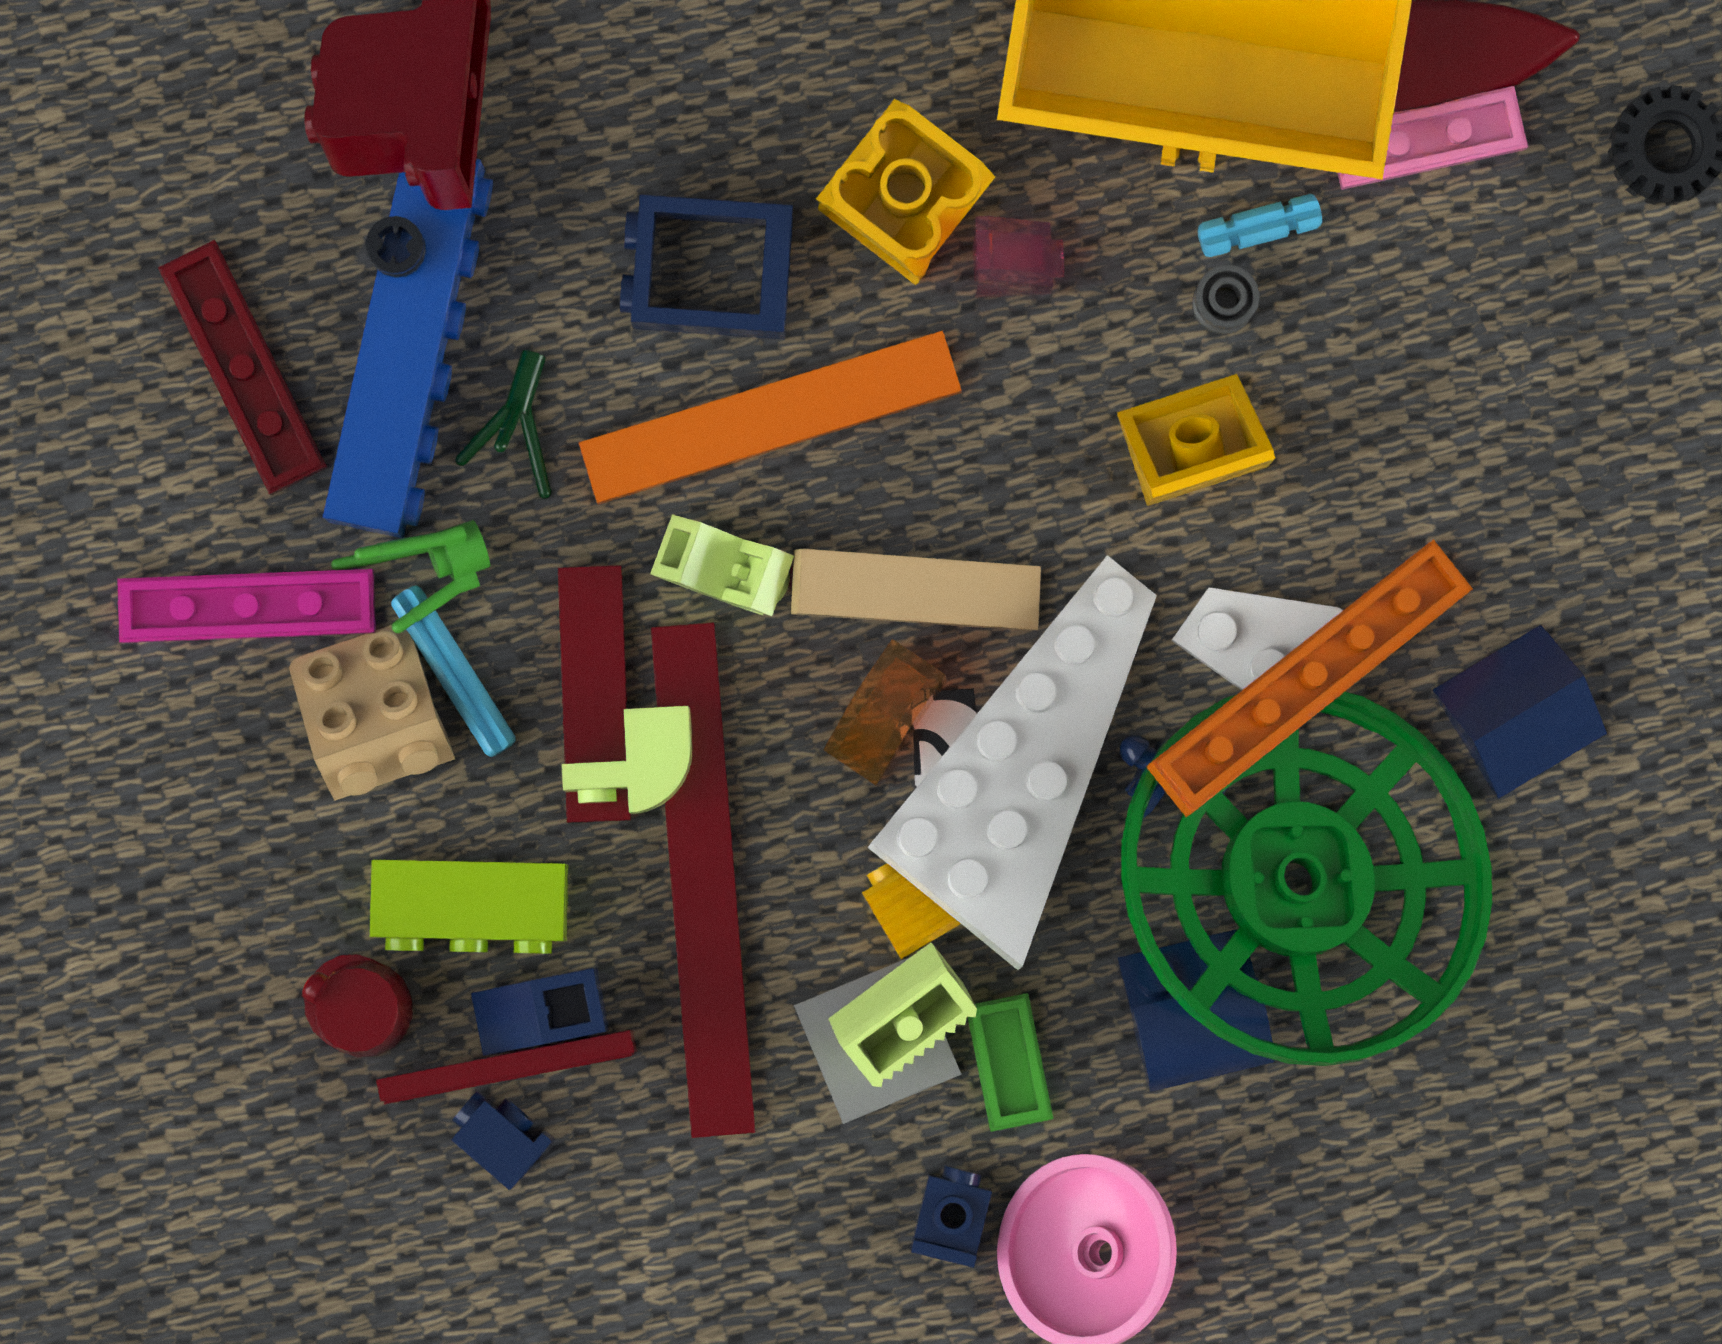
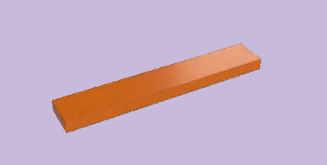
(770, 417)
(1309, 678)

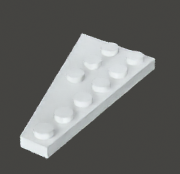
(1007, 792)

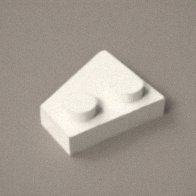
(1247, 632)

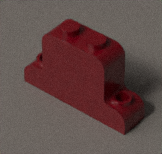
(404, 96)

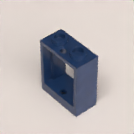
(775, 275)

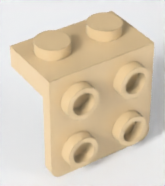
(369, 712)

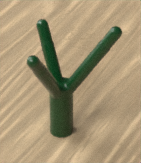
(517, 406)

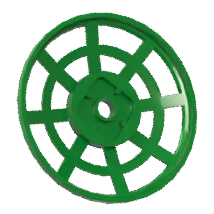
(1339, 895)

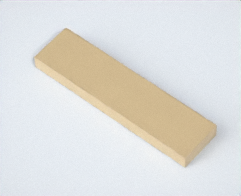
(915, 590)

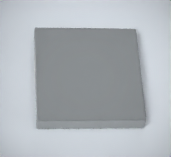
(846, 1083)

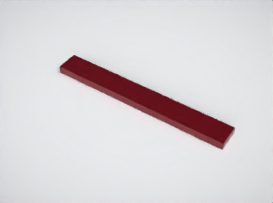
(705, 891)

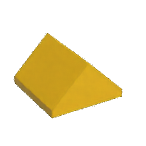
(1195, 439)

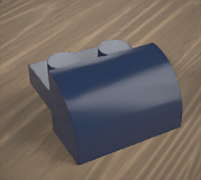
(1172, 1042)

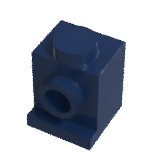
(499, 1138)
(947, 1243)

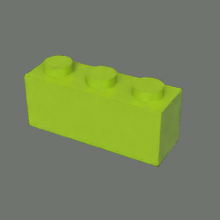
(468, 904)

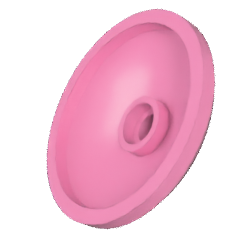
(1054, 1242)

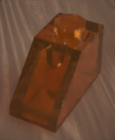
(885, 712)

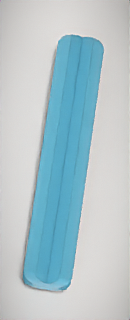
(456, 675)

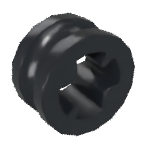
(375, 246)

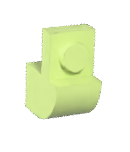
(723, 566)
(655, 763)

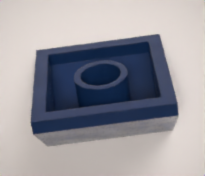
(1521, 710)

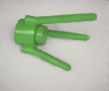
(453, 552)

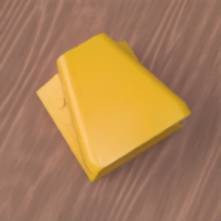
(904, 190)

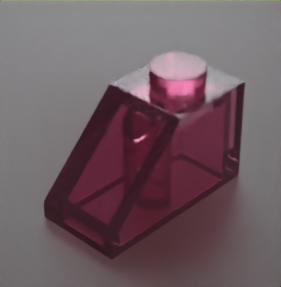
(1015, 257)

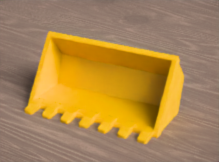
(1214, 76)

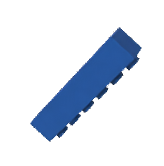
(403, 366)

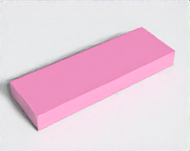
(1450, 135)

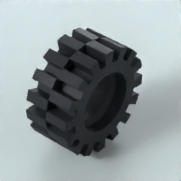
(1629, 150)

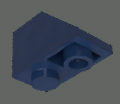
(540, 1011)

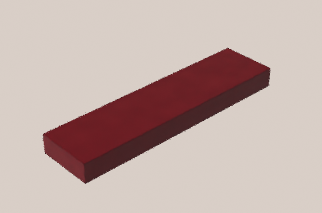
(242, 367)
(593, 679)
(506, 1067)

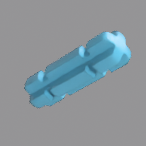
(1259, 225)

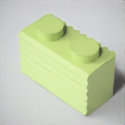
(902, 1015)

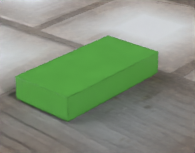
(1009, 1063)

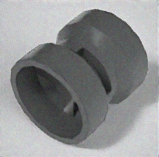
(1218, 309)

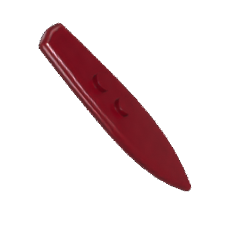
(1473, 49)

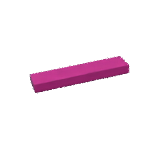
(246, 606)

